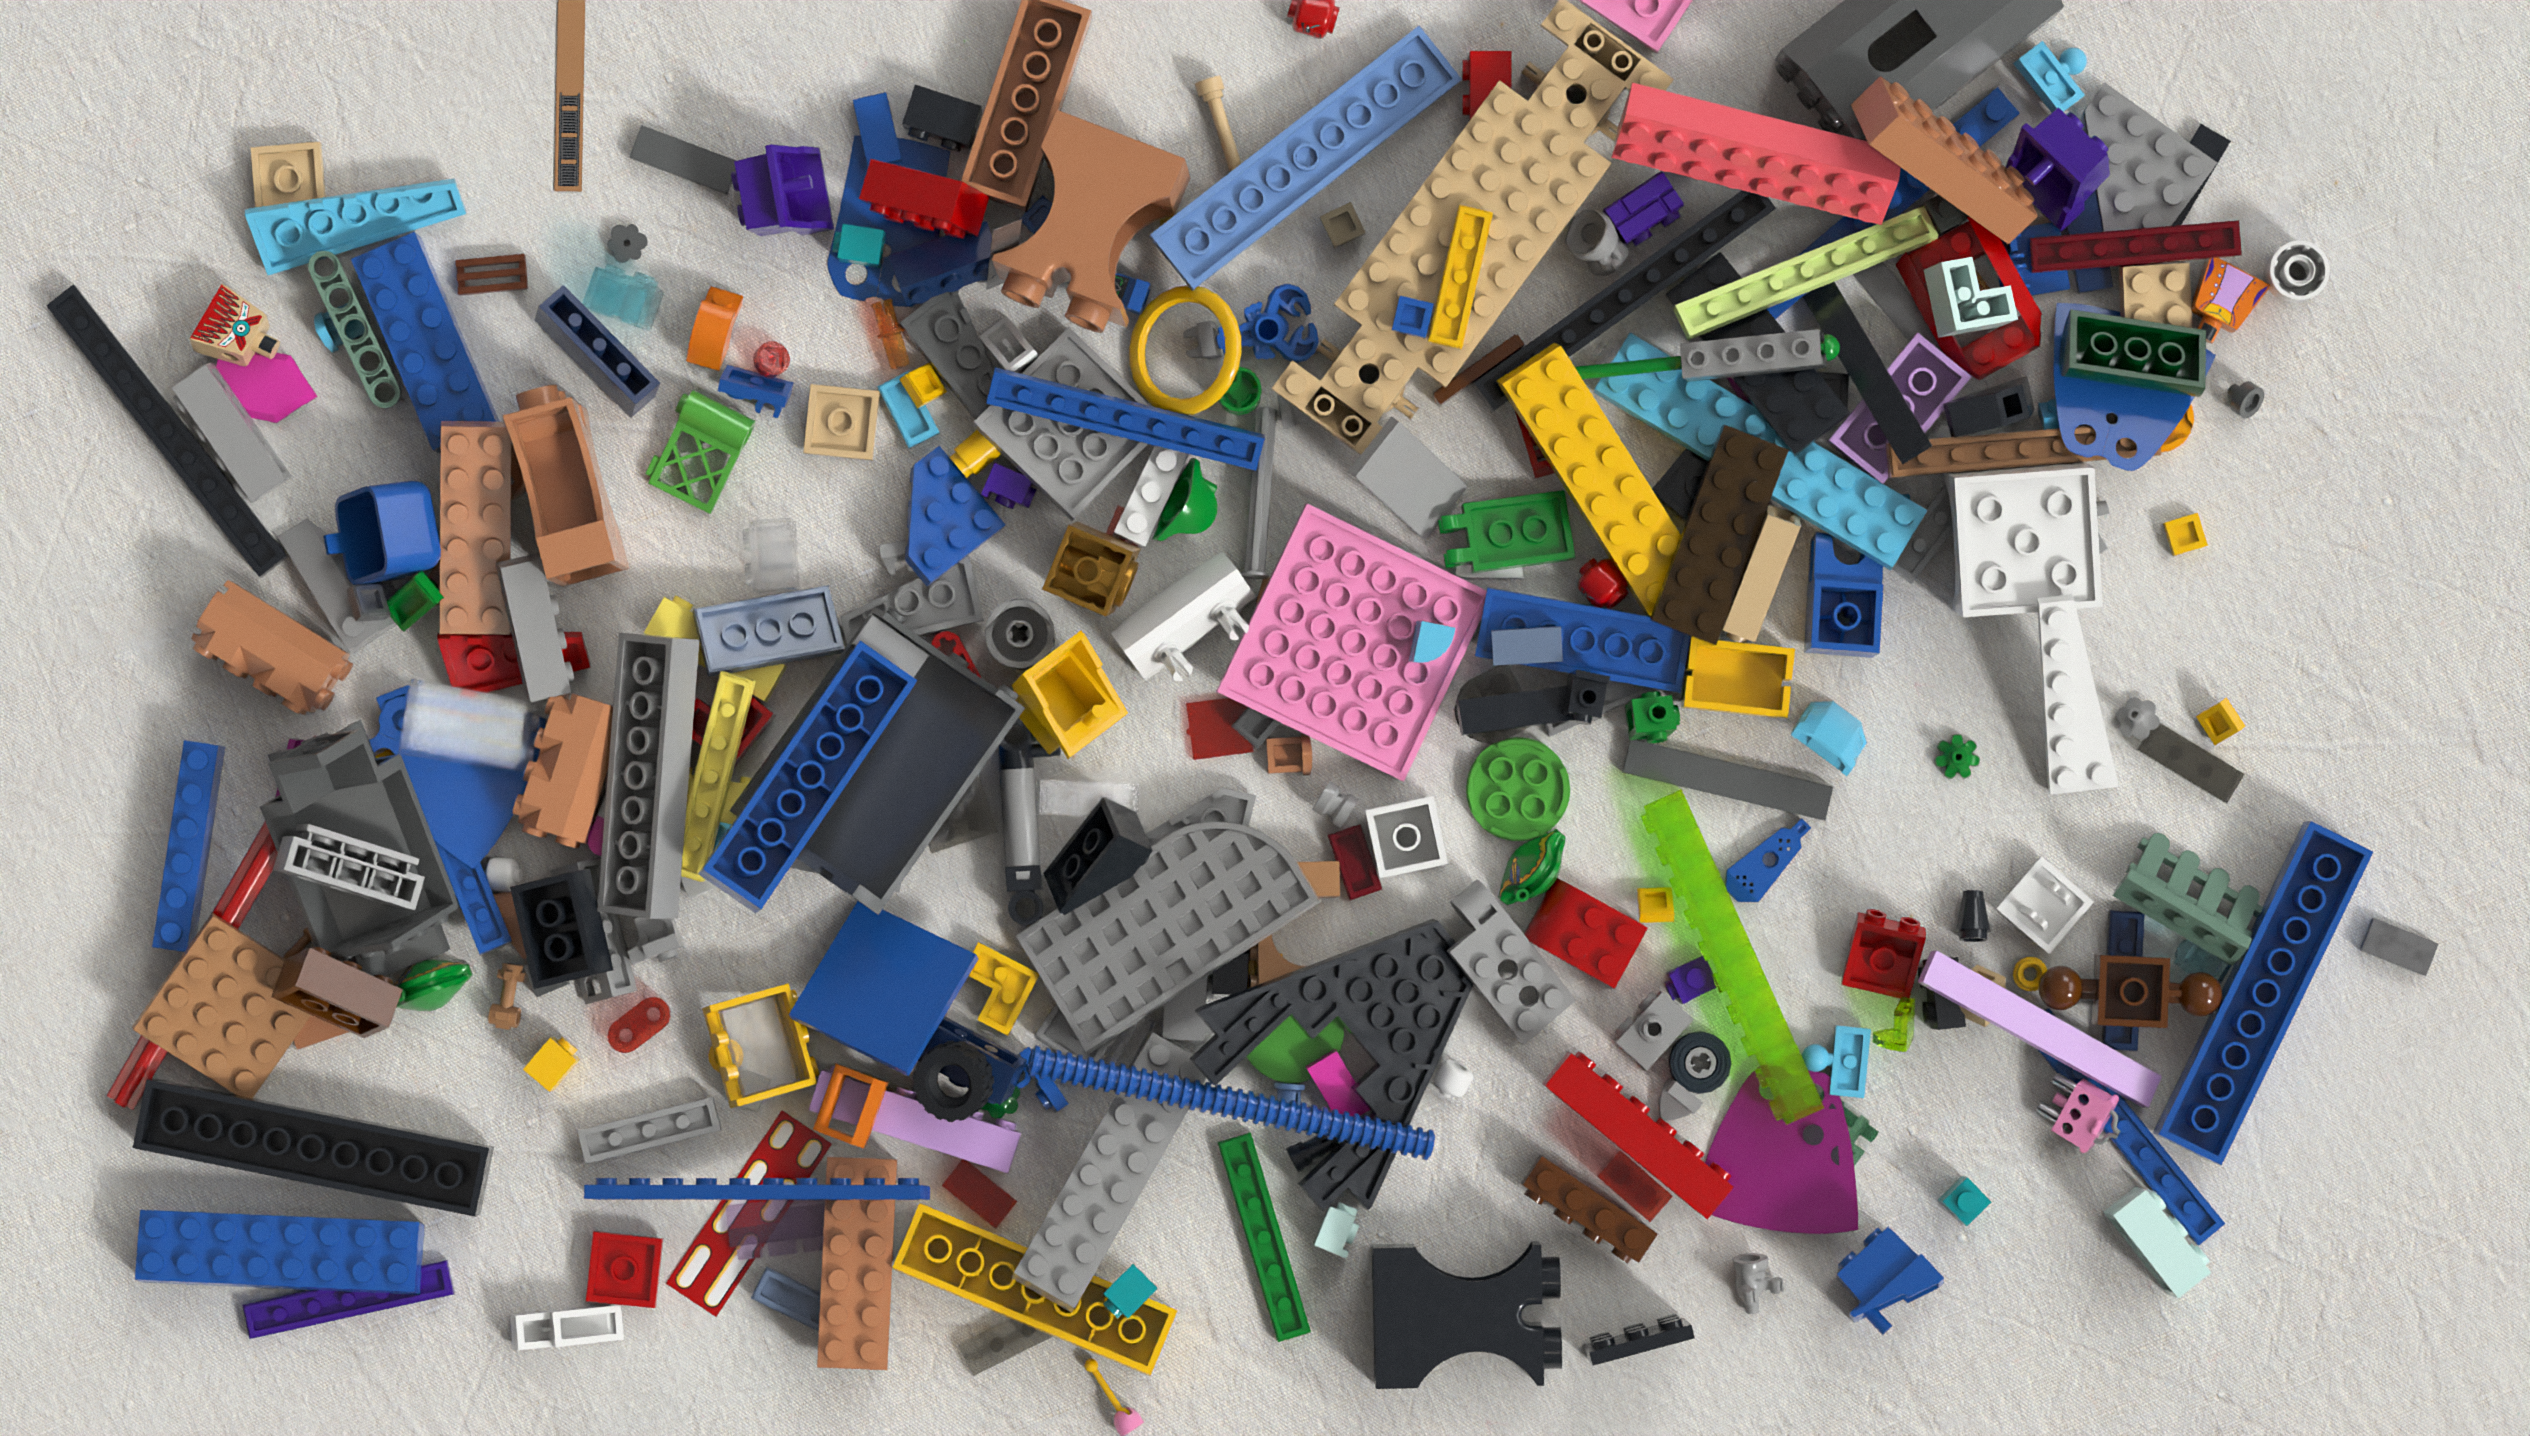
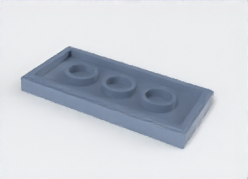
(768, 630)

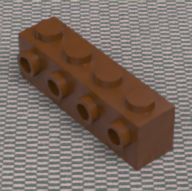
(1590, 1209)

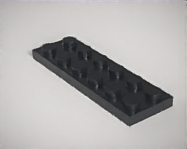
(1792, 402)

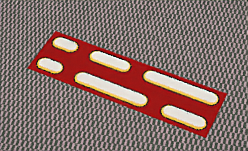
(710, 1265)

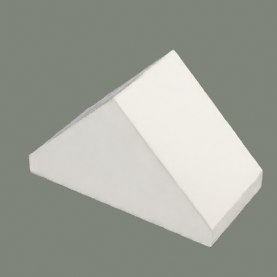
(1009, 346)

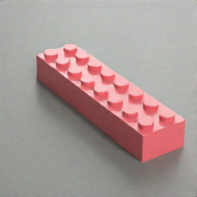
(1755, 154)

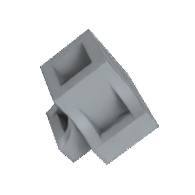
(655, 939)

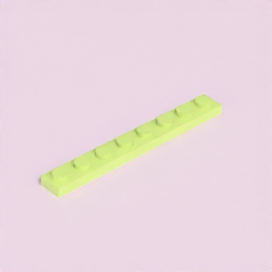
(1805, 273)

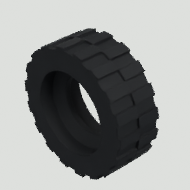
(931, 1095)

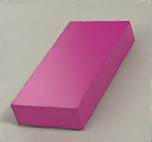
(1336, 1083)

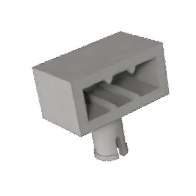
(1652, 1029)

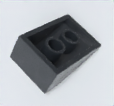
(1098, 856)

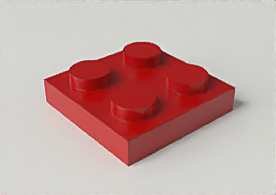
(624, 1269)

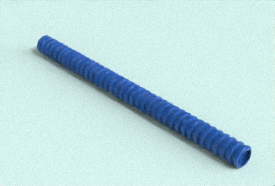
(1231, 1102)

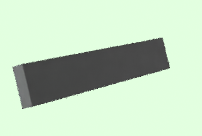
(1727, 779)

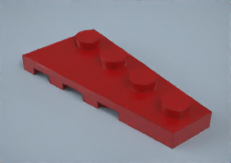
(490, 660)

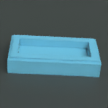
(914, 423)

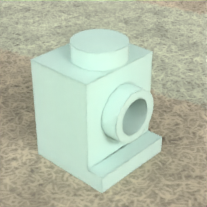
(1337, 1229)

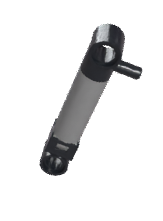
(1021, 822)

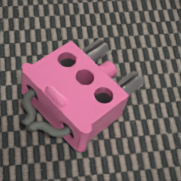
(2093, 1112)

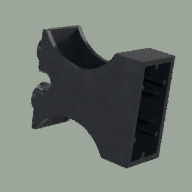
(1435, 1315)

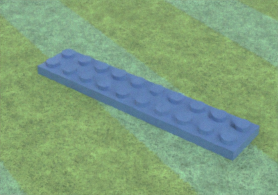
(1305, 158)

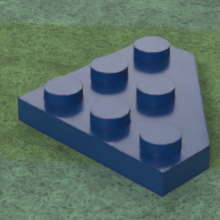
(944, 517)

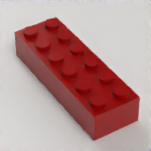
(1639, 1136)

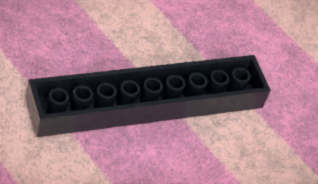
(313, 1147)

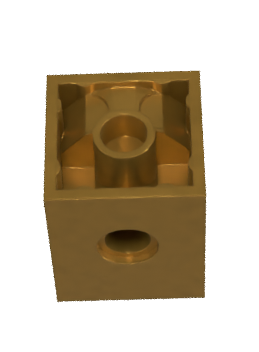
(1092, 569)

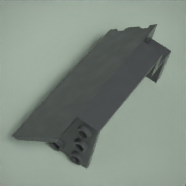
(348, 790)

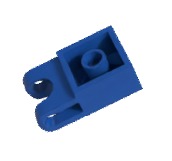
(1844, 588)

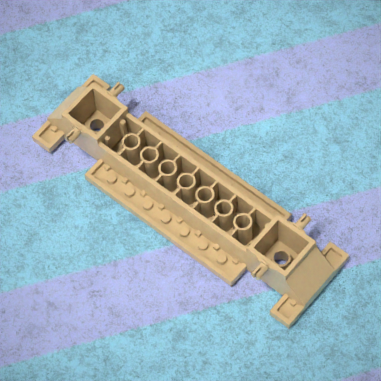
(1509, 160)

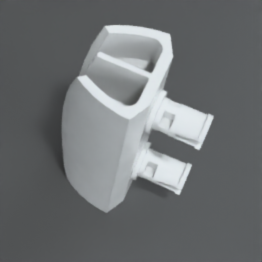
(1183, 616)

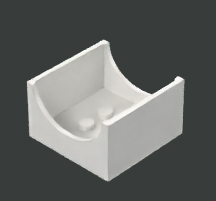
(2024, 538)

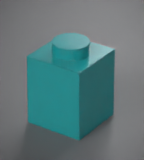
(859, 245)
(1964, 1200)
(1128, 1292)

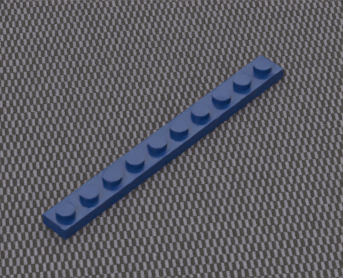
(1980, 123)
(770, 1190)

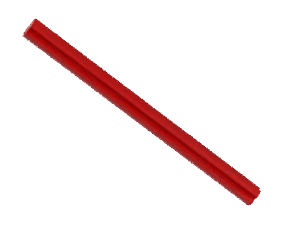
(232, 908)

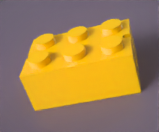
(1738, 678)

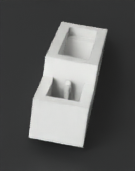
(566, 1327)

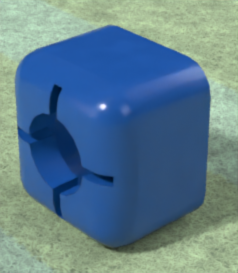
(385, 532)

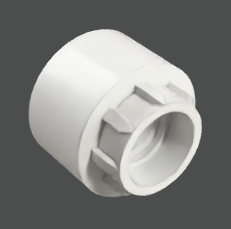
(2313, 262)

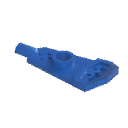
(1756, 871)

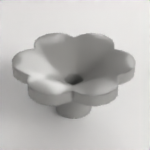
(2140, 725)

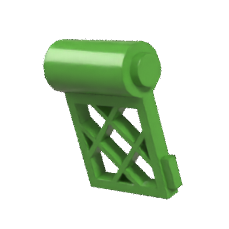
(708, 423)

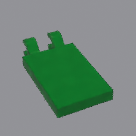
(1511, 532)

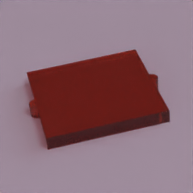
(1212, 730)

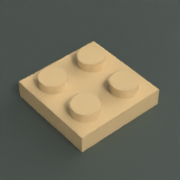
(287, 173)
(2156, 293)
(841, 422)

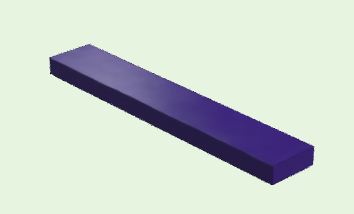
(323, 1306)

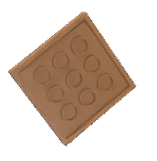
(220, 1009)

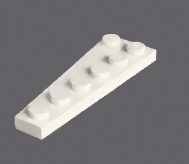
(2073, 722)

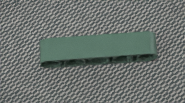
(342, 317)

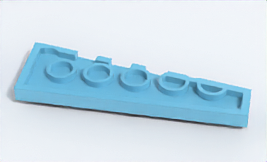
(297, 230)

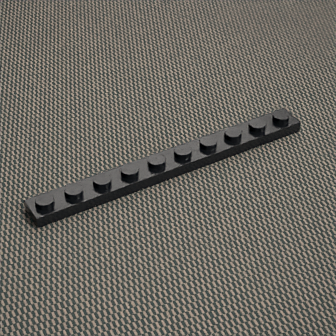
(167, 431)

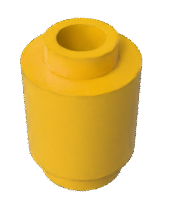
(974, 454)

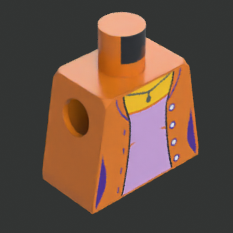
(2225, 297)

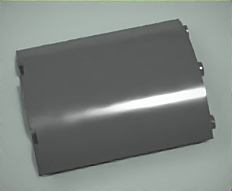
(909, 775)

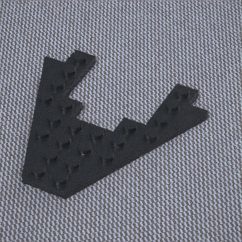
(1394, 1000)

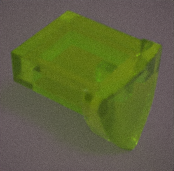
(1902, 1034)

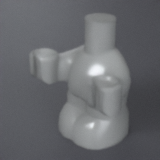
(1752, 1281)

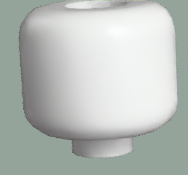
(503, 873)
(1453, 1079)

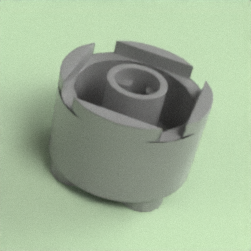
(1019, 614)

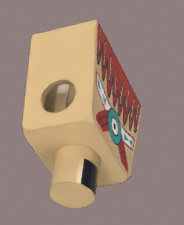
(233, 330)

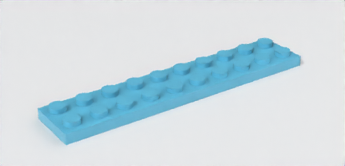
(1810, 484)

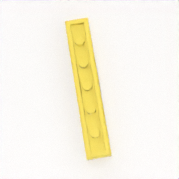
(714, 770)

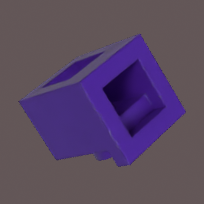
(1009, 487)

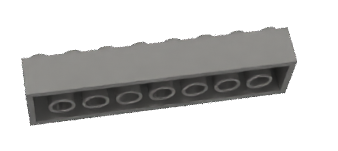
(648, 776)
(1105, 1184)

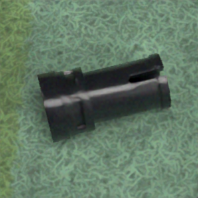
(1305, 1153)

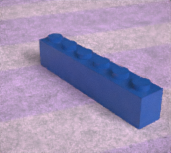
(188, 845)

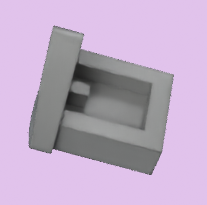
(1676, 1101)

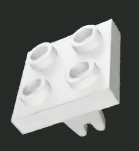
(2044, 905)

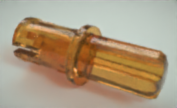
(891, 334)

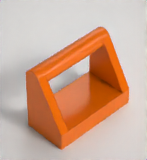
(869, 1111)

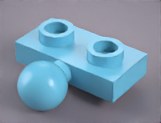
(2052, 77)
(1846, 1061)

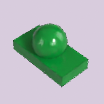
(413, 600)

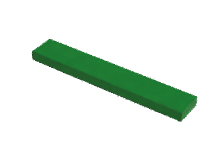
(1264, 1237)

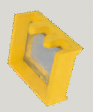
(760, 1045)

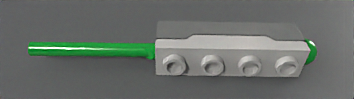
(1732, 357)

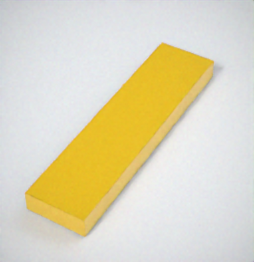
(1460, 277)

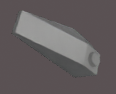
(328, 583)

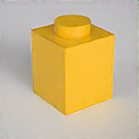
(552, 1062)

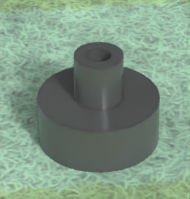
(2245, 398)

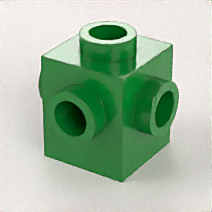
(1651, 717)

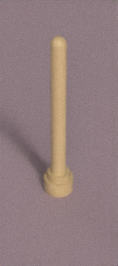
(1211, 92)

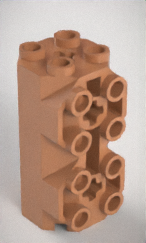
(271, 649)
(570, 770)

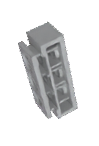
(350, 875)

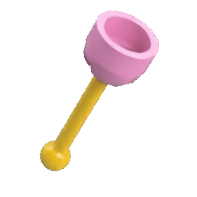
(1125, 1418)

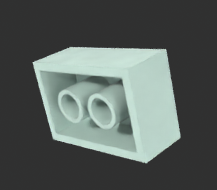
(2158, 1241)

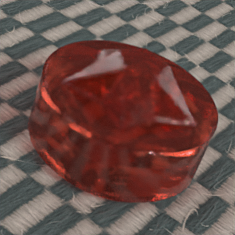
(771, 359)

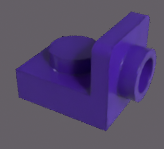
(1690, 980)

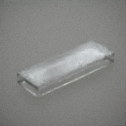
(1081, 797)

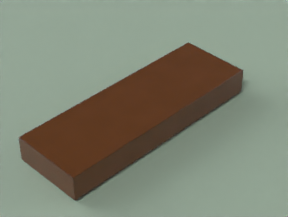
(1478, 369)

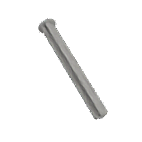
(1260, 498)

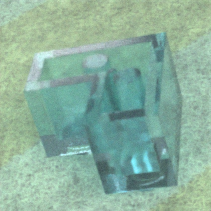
(624, 297)

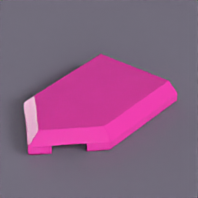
(268, 386)

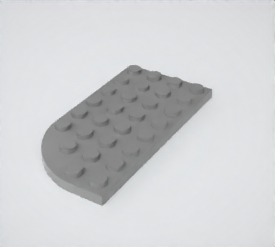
(1166, 928)

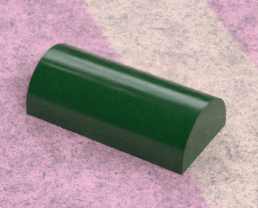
(2133, 353)

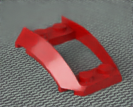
(2000, 345)

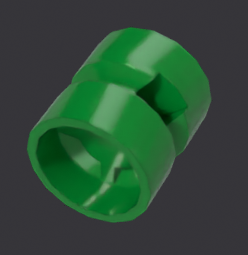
(1243, 393)

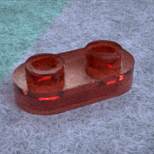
(639, 1024)

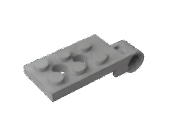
(1491, 942)

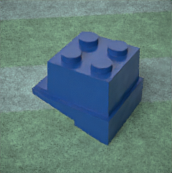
(1885, 1275)

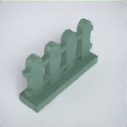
(2183, 914)

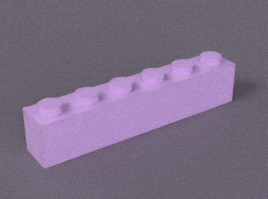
(906, 1119)

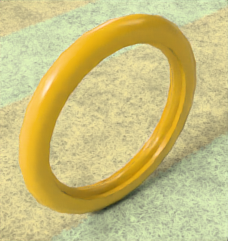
(1231, 360)

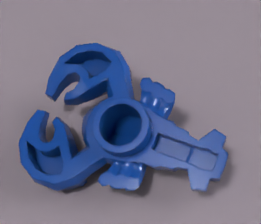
(1271, 328)

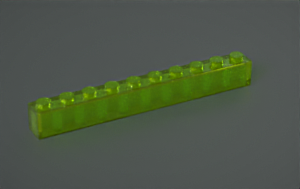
(1733, 956)

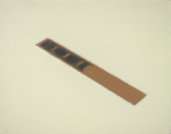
(569, 95)

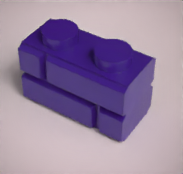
(1644, 209)

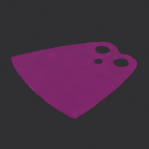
(1778, 1175)

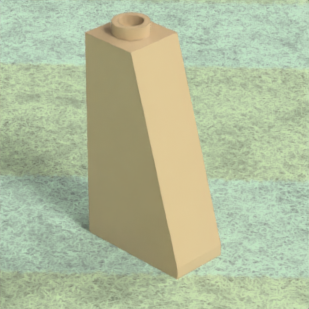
(1762, 574)

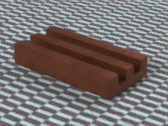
(462, 277)

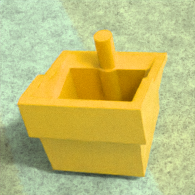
(1068, 697)

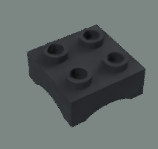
(1939, 1010)

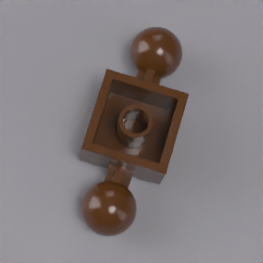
(2130, 991)

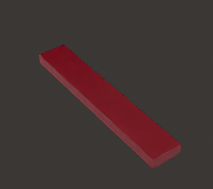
(2135, 246)

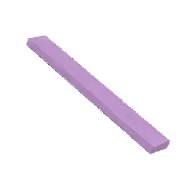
(2039, 1029)

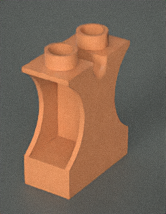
(1101, 199)
(565, 487)

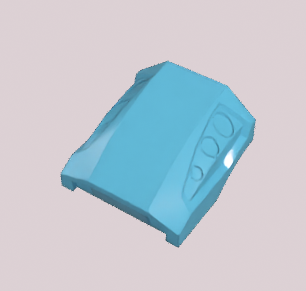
(1831, 734)

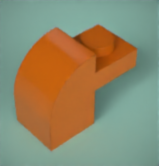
(713, 328)

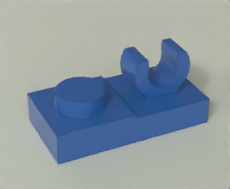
(746, 384)
(1048, 1093)

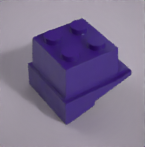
(2060, 166)
(783, 191)

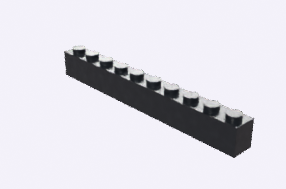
(1635, 287)

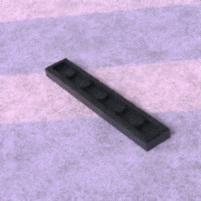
(1868, 372)

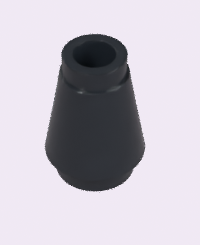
(1973, 917)

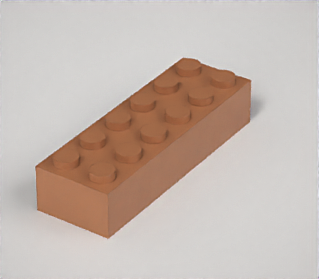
(1025, 99)
(1944, 159)
(474, 526)
(857, 1270)

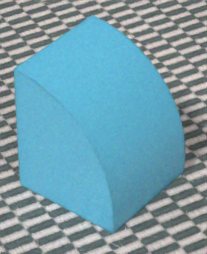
(1430, 641)

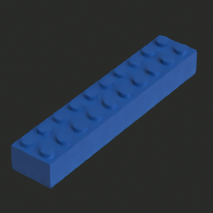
(2263, 992)

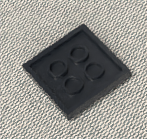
(1638, 1339)

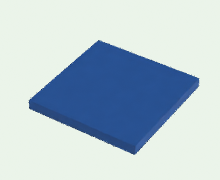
(883, 987)

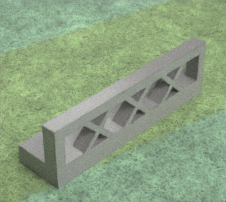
(621, 979)

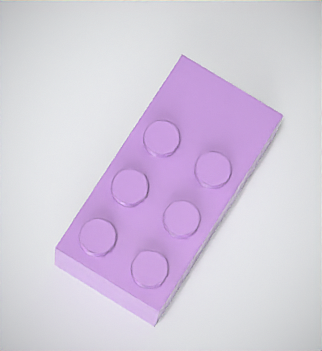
(1926, 382)

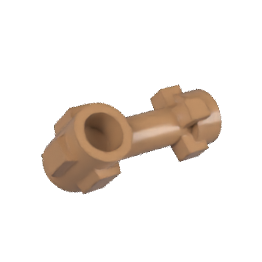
(504, 1014)

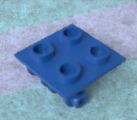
(2020, 255)

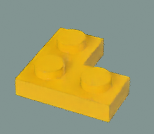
(1010, 987)

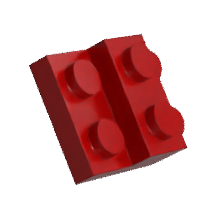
(1884, 954)

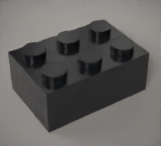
(561, 928)

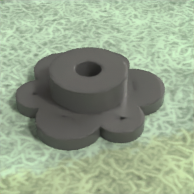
(621, 234)

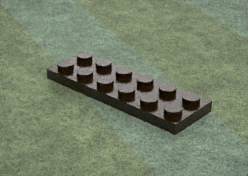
(1719, 535)

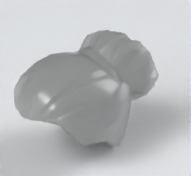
(1596, 241)

